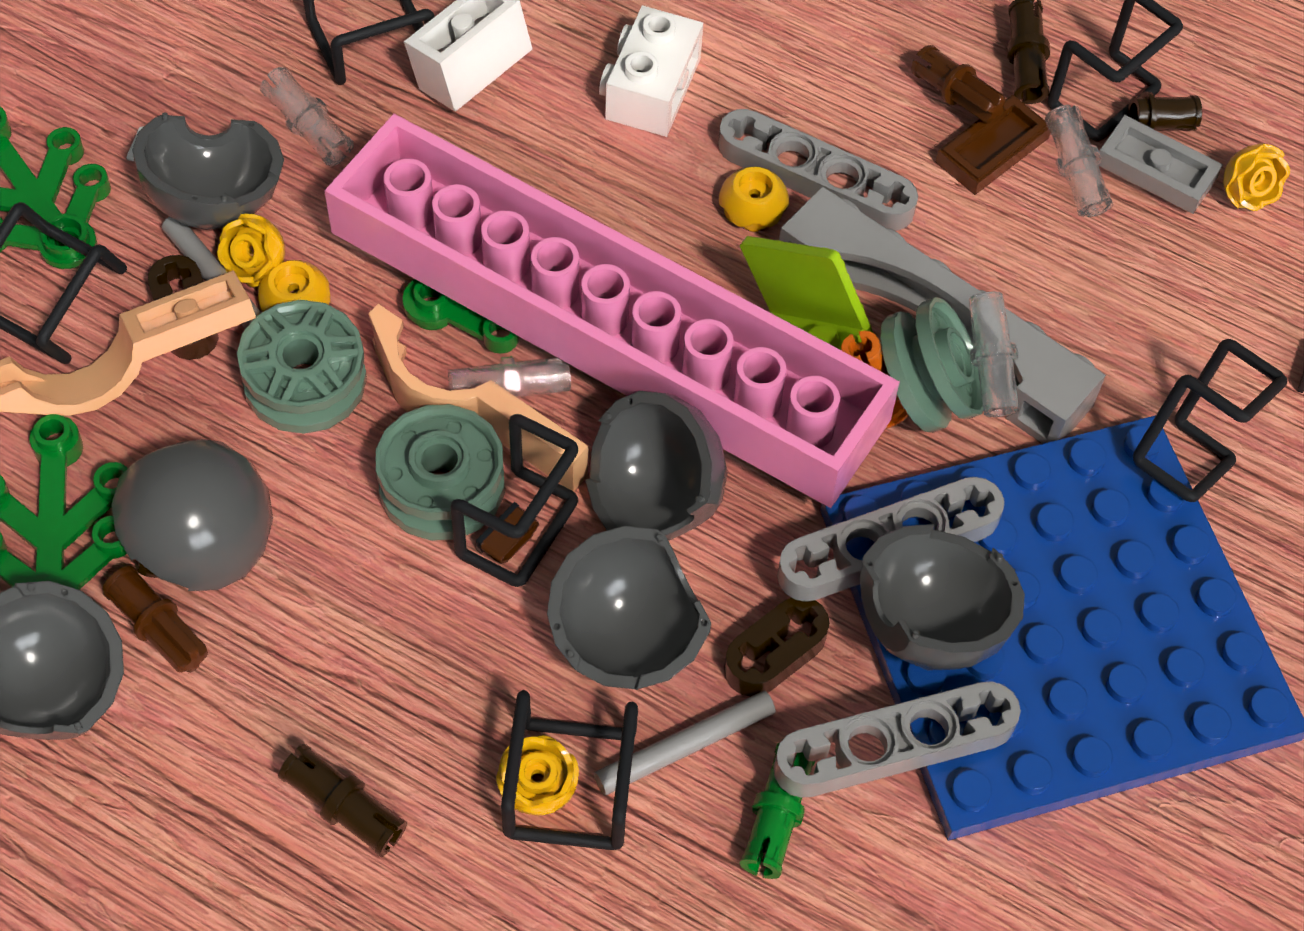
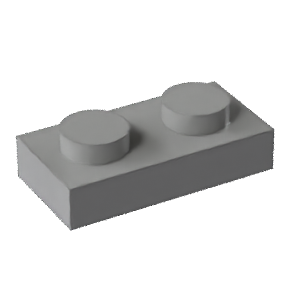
(1159, 164)

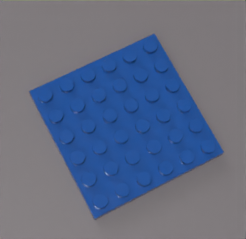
(1128, 639)

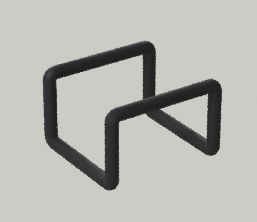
(334, 54)
(1130, 66)
(93, 255)
(1198, 389)
(547, 487)
(523, 721)

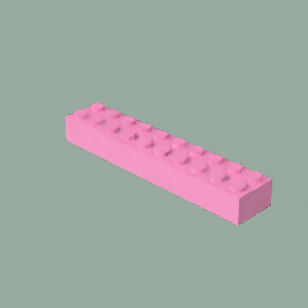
(612, 306)

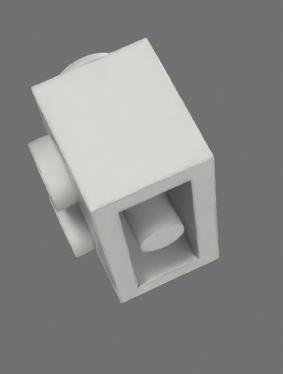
(467, 48)
(652, 70)

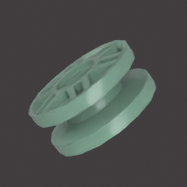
(294, 336)
(932, 364)
(433, 441)

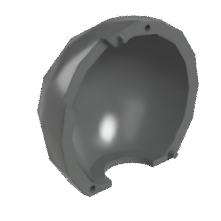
(206, 177)
(656, 465)
(193, 514)
(939, 597)
(626, 609)
(55, 661)

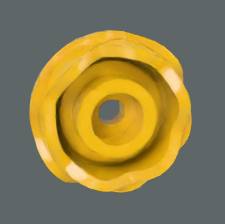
(1255, 176)
(751, 212)
(236, 248)
(292, 276)
(558, 768)

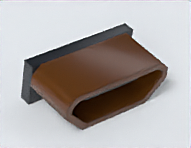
(499, 545)

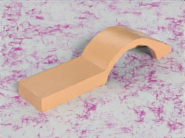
(140, 337)
(487, 400)

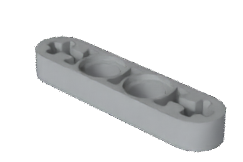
(820, 164)
(933, 505)
(893, 729)

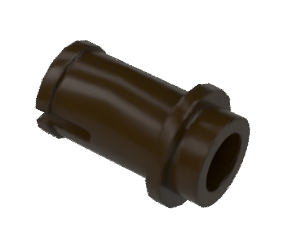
(1166, 112)

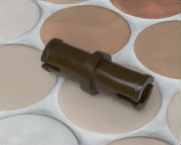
(1028, 51)
(342, 800)

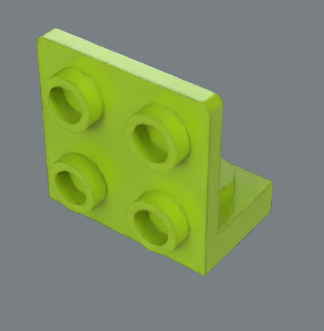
(807, 288)

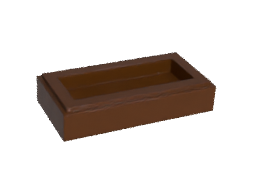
(993, 148)

